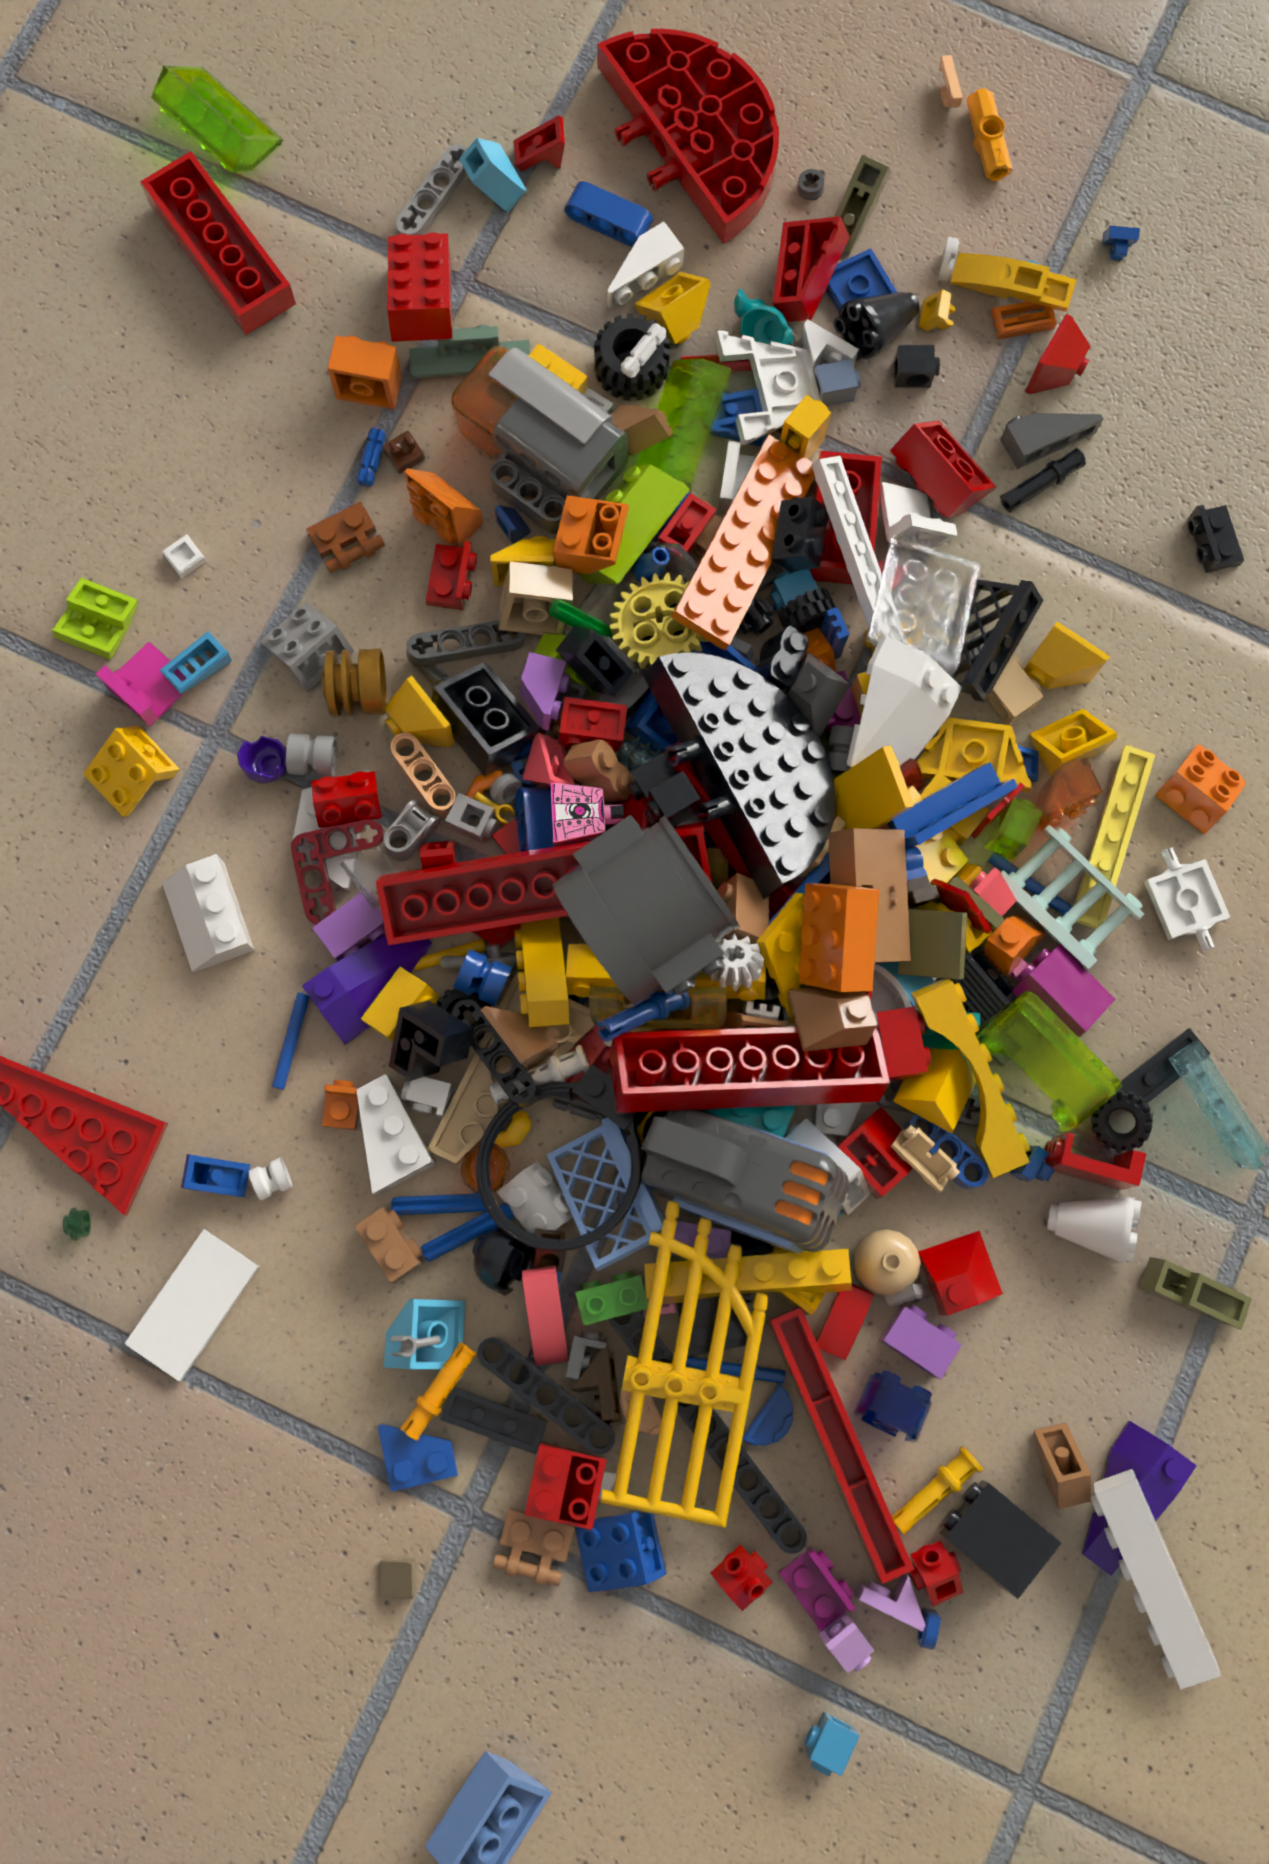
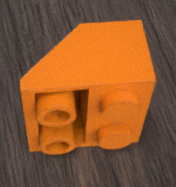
(589, 534)

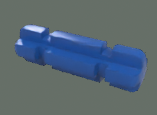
(371, 457)

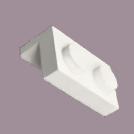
(536, 1200)

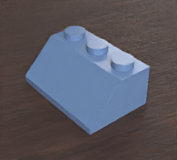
(488, 1814)

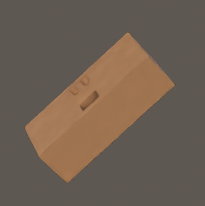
(876, 862)

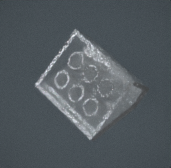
(924, 601)

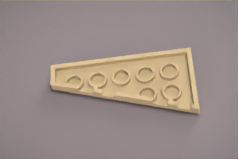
(473, 1102)

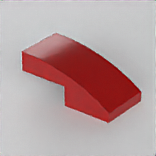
(844, 1321)

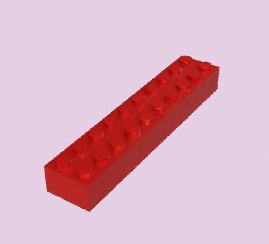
(488, 891)

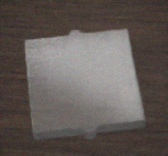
(366, 869)

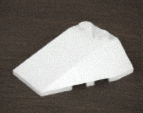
(903, 703)

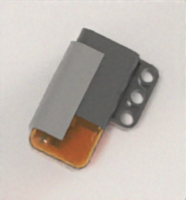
(539, 434)

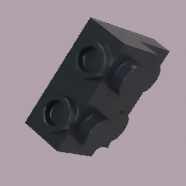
(704, 1326)

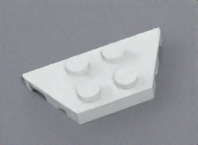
(307, 822)

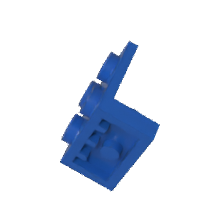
(621, 1551)

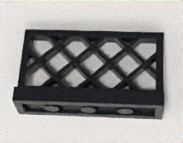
(1002, 639)

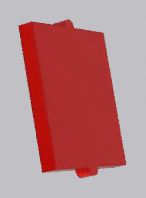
(990, 817)
(961, 901)

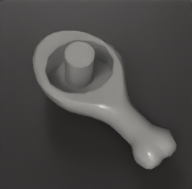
(493, 953)

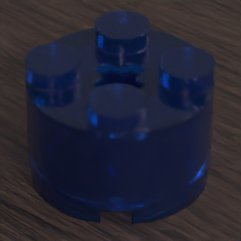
(893, 1406)

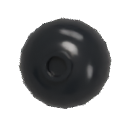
(500, 1260)

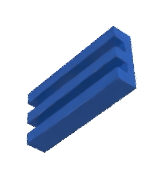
(835, 631)

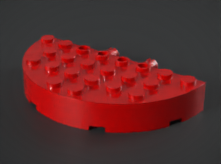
(703, 118)

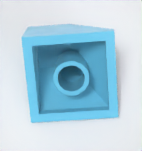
(421, 1320)

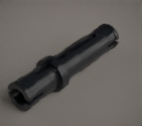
(1053, 474)

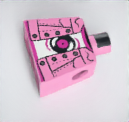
(580, 813)

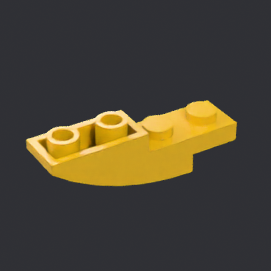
(1013, 278)

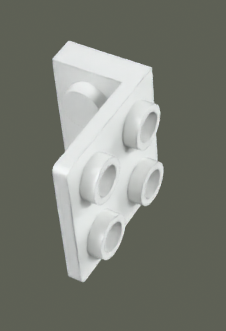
(908, 517)

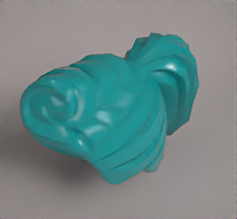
(761, 321)

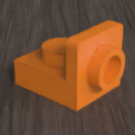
(341, 1105)

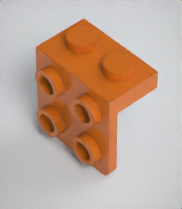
(1202, 789)

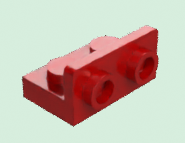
(450, 576)
(592, 721)

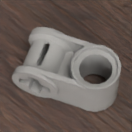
(414, 825)

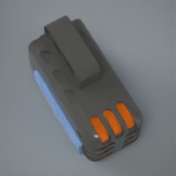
(745, 1179)

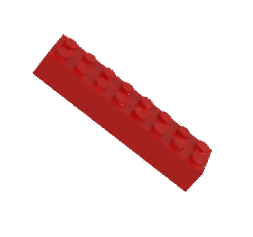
(740, 1070)

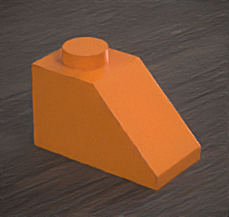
(1012, 942)

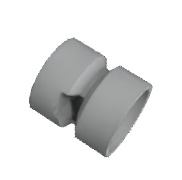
(311, 755)

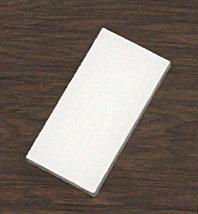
(192, 1305)

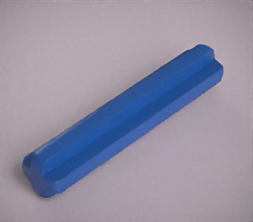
(437, 1204)
(462, 1234)

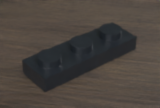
(1157, 1071)
(494, 1420)

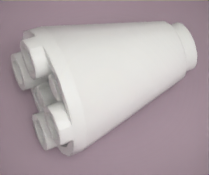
(1099, 1225)

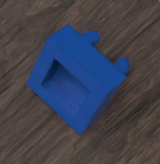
(1120, 239)
(1036, 1167)

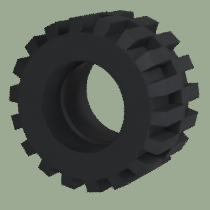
(622, 337)

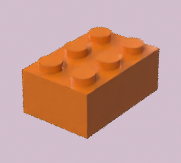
(839, 937)

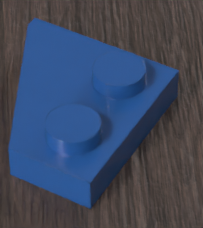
(733, 405)

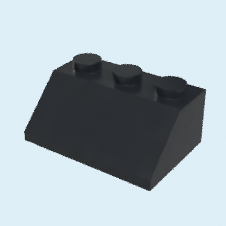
(484, 717)

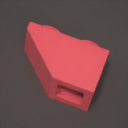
(994, 890)

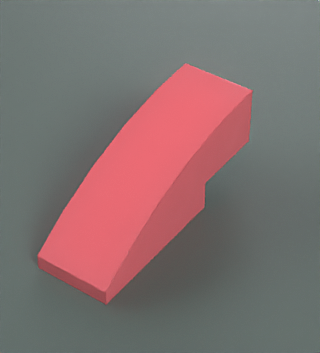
(545, 1315)

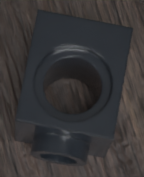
(915, 366)

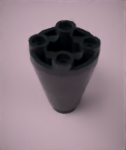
(875, 321)

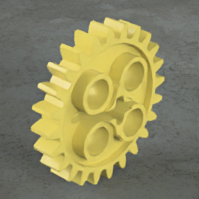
(658, 597)

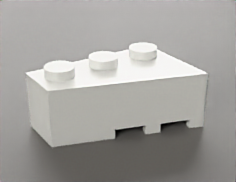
(390, 1137)

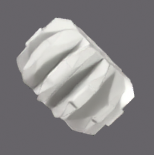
(741, 964)

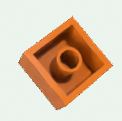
(365, 371)

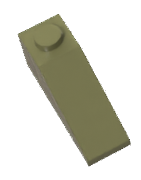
(861, 197)

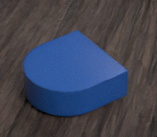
(928, 1638)

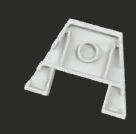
(782, 379)

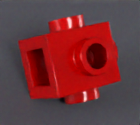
(936, 1573)
(742, 1576)

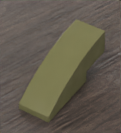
(1195, 1292)

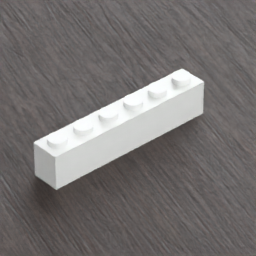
(1155, 1578)

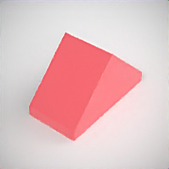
(546, 762)

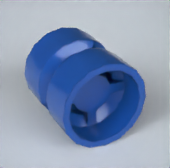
(482, 977)

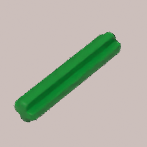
(574, 617)

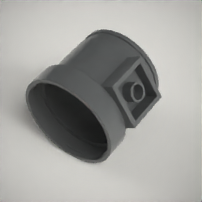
(646, 909)

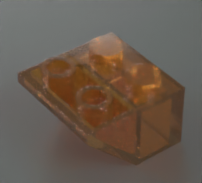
(1068, 793)

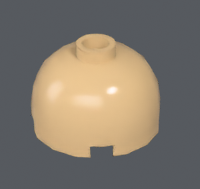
(886, 1262)

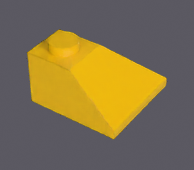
(676, 305)
(533, 551)
(1064, 659)
(416, 714)

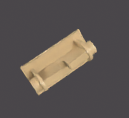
(913, 1147)

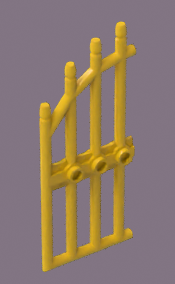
(686, 1384)

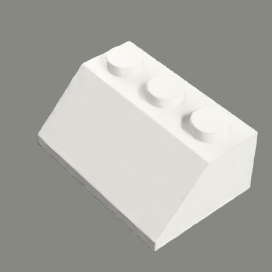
(207, 913)

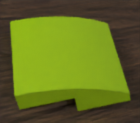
(95, 618)

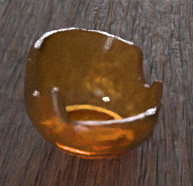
(498, 1169)

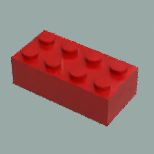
(419, 287)
(864, 478)

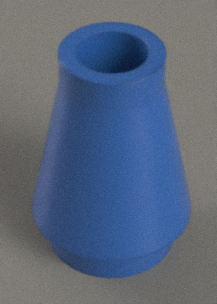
(651, 563)

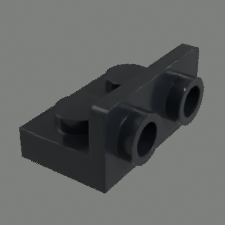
(1215, 538)

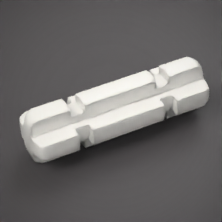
(643, 350)

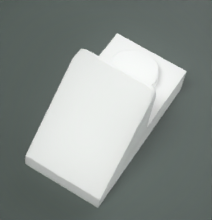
(825, 345)

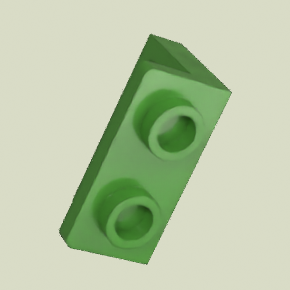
(612, 1299)

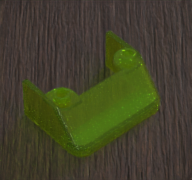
(1051, 1058)

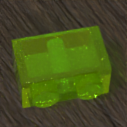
(1014, 828)

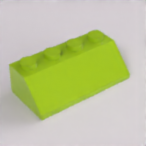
(651, 501)

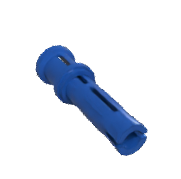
(652, 1008)

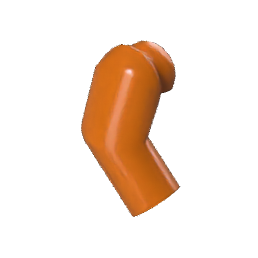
(482, 783)

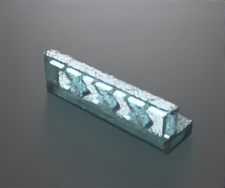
(1220, 1105)

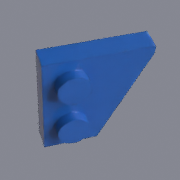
(414, 1461)

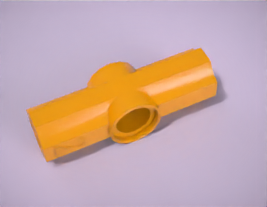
(989, 134)

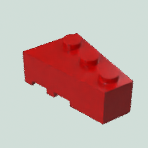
(806, 264)

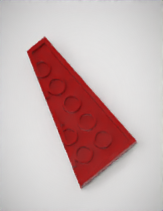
(88, 1132)

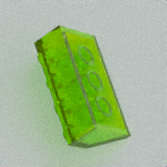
(214, 117)
(692, 405)

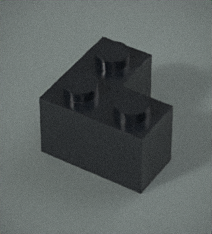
(663, 791)
(427, 1040)

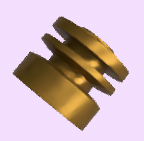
(355, 682)

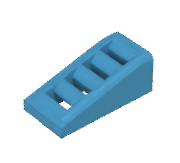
(198, 648)

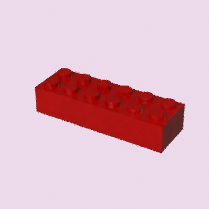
(218, 242)

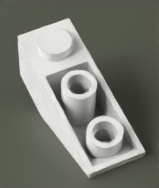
(649, 260)

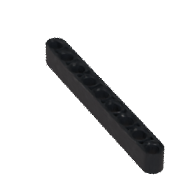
(719, 1434)

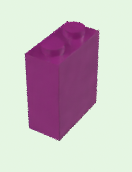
(1065, 989)

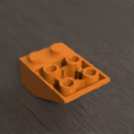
(442, 507)

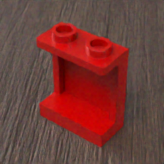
(1122, 1175)

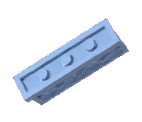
(644, 1203)

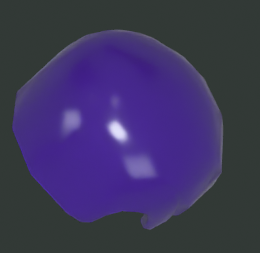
(263, 760)

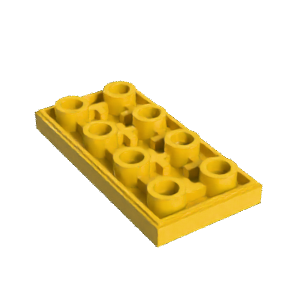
(872, 792)

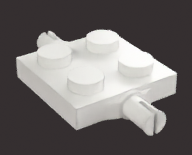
(1187, 899)

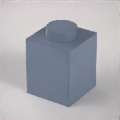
(837, 382)

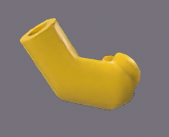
(516, 1130)

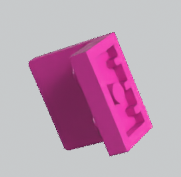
(142, 685)

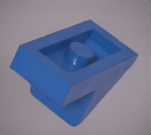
(215, 1176)

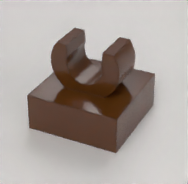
(403, 452)

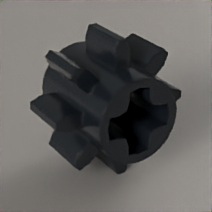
(757, 617)

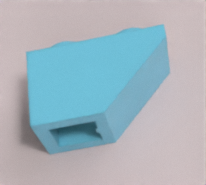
(493, 172)

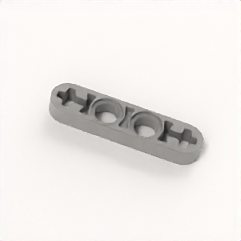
(430, 191)

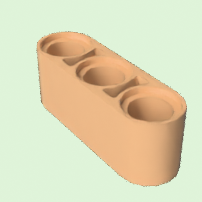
(418, 762)

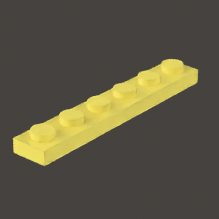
(1116, 827)

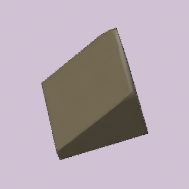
(397, 1578)

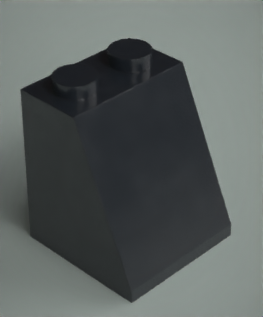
(999, 1538)

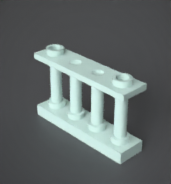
(1060, 928)

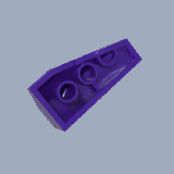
(353, 983)
(1160, 1474)

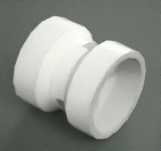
(270, 1179)

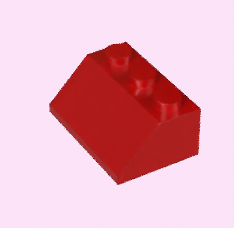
(941, 468)

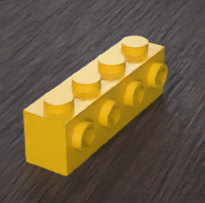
(543, 973)

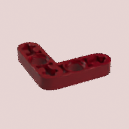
(322, 851)

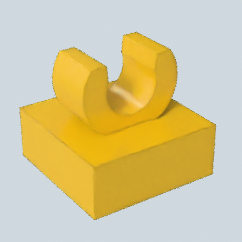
(936, 311)

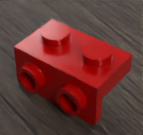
(346, 799)

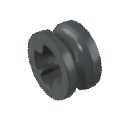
(813, 176)

